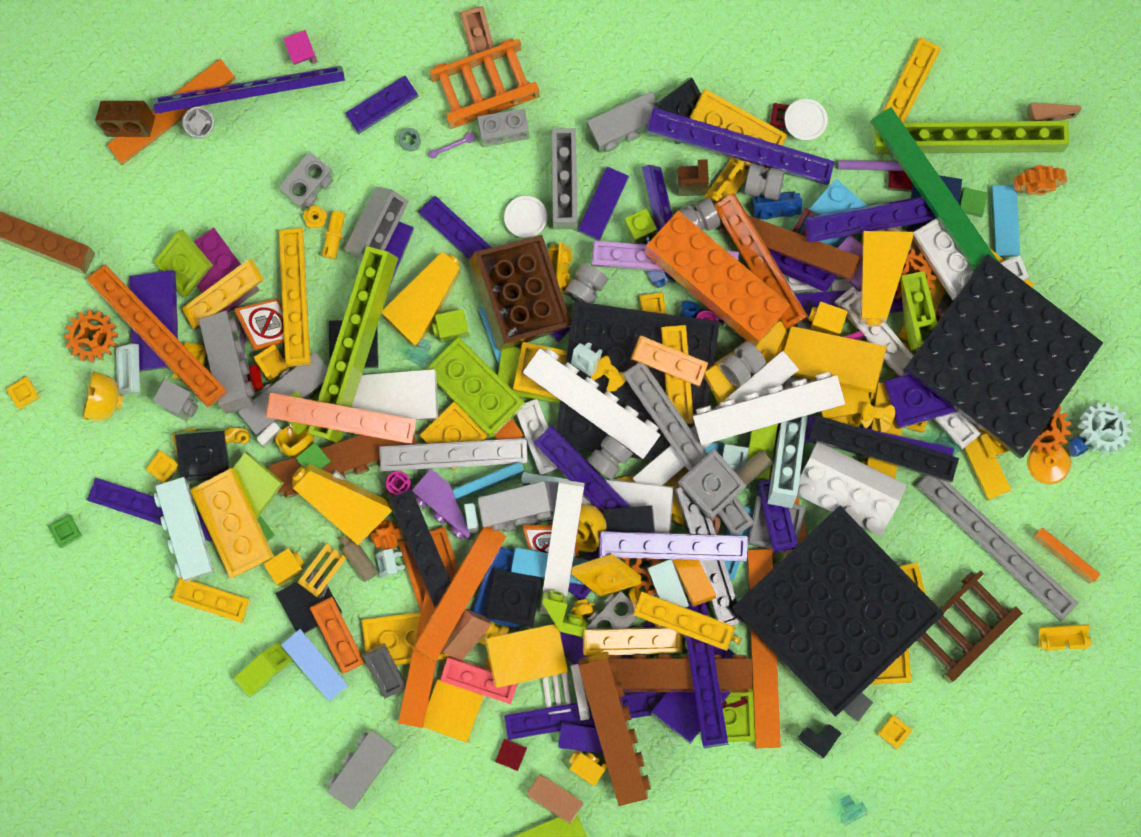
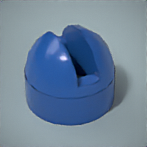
(689, 309)
(1077, 446)

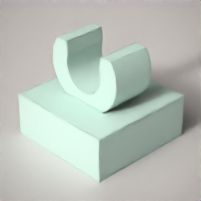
(586, 359)
(735, 455)
(386, 563)

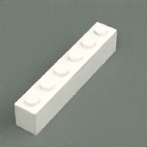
(591, 403)
(769, 408)

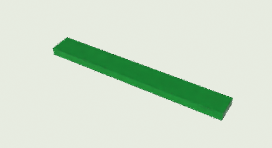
(931, 187)

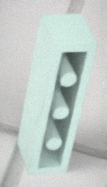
(787, 462)
(184, 529)

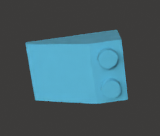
(834, 199)

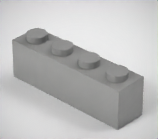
(564, 178)
(226, 360)
(304, 379)

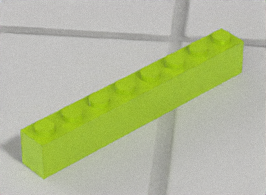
(984, 137)
(356, 334)

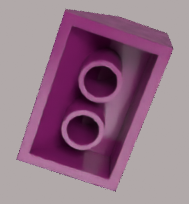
(223, 263)

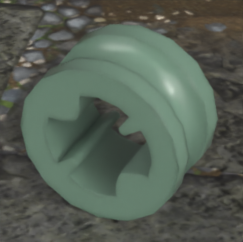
(413, 133)

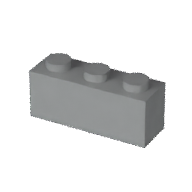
(621, 123)
(376, 222)
(360, 769)

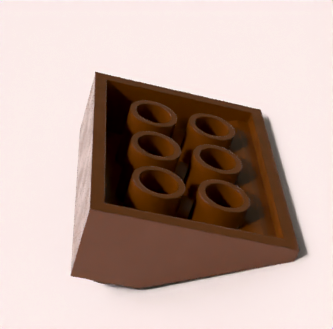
(519, 292)

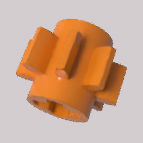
(386, 535)

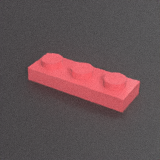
(475, 679)

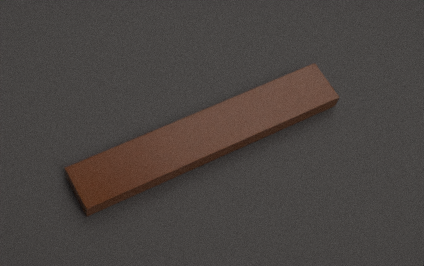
(797, 248)

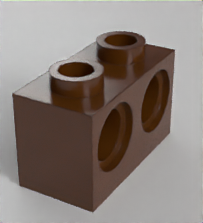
(125, 118)

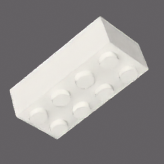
(863, 492)

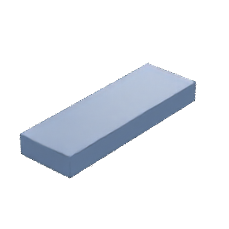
(314, 665)

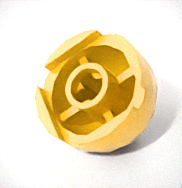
(101, 398)
(589, 525)

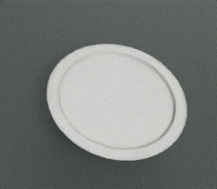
(806, 119)
(525, 216)

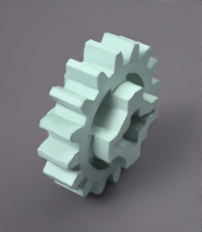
(1110, 439)

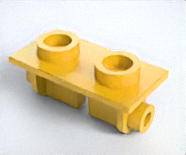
(728, 181)
(561, 258)
(1060, 636)

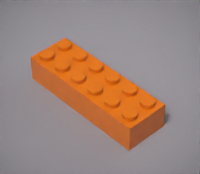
(716, 278)

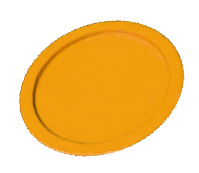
(1049, 467)

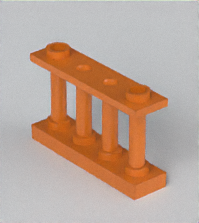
(480, 106)

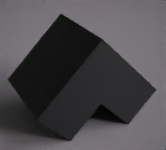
(821, 743)

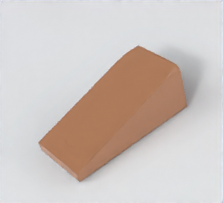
(476, 30)
(1051, 112)
(466, 634)
(554, 799)

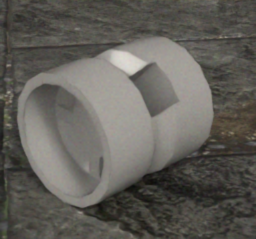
(197, 122)
(764, 182)
(702, 215)
(586, 285)
(745, 360)
(609, 457)

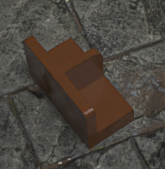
(693, 179)

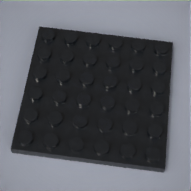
(616, 334)
(1003, 356)
(838, 610)

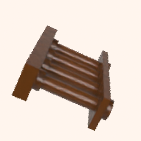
(987, 632)

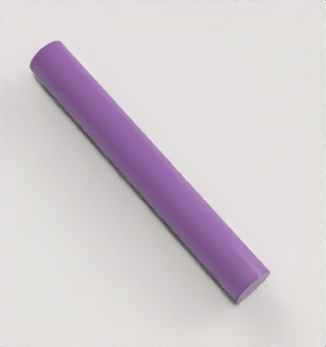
(869, 165)

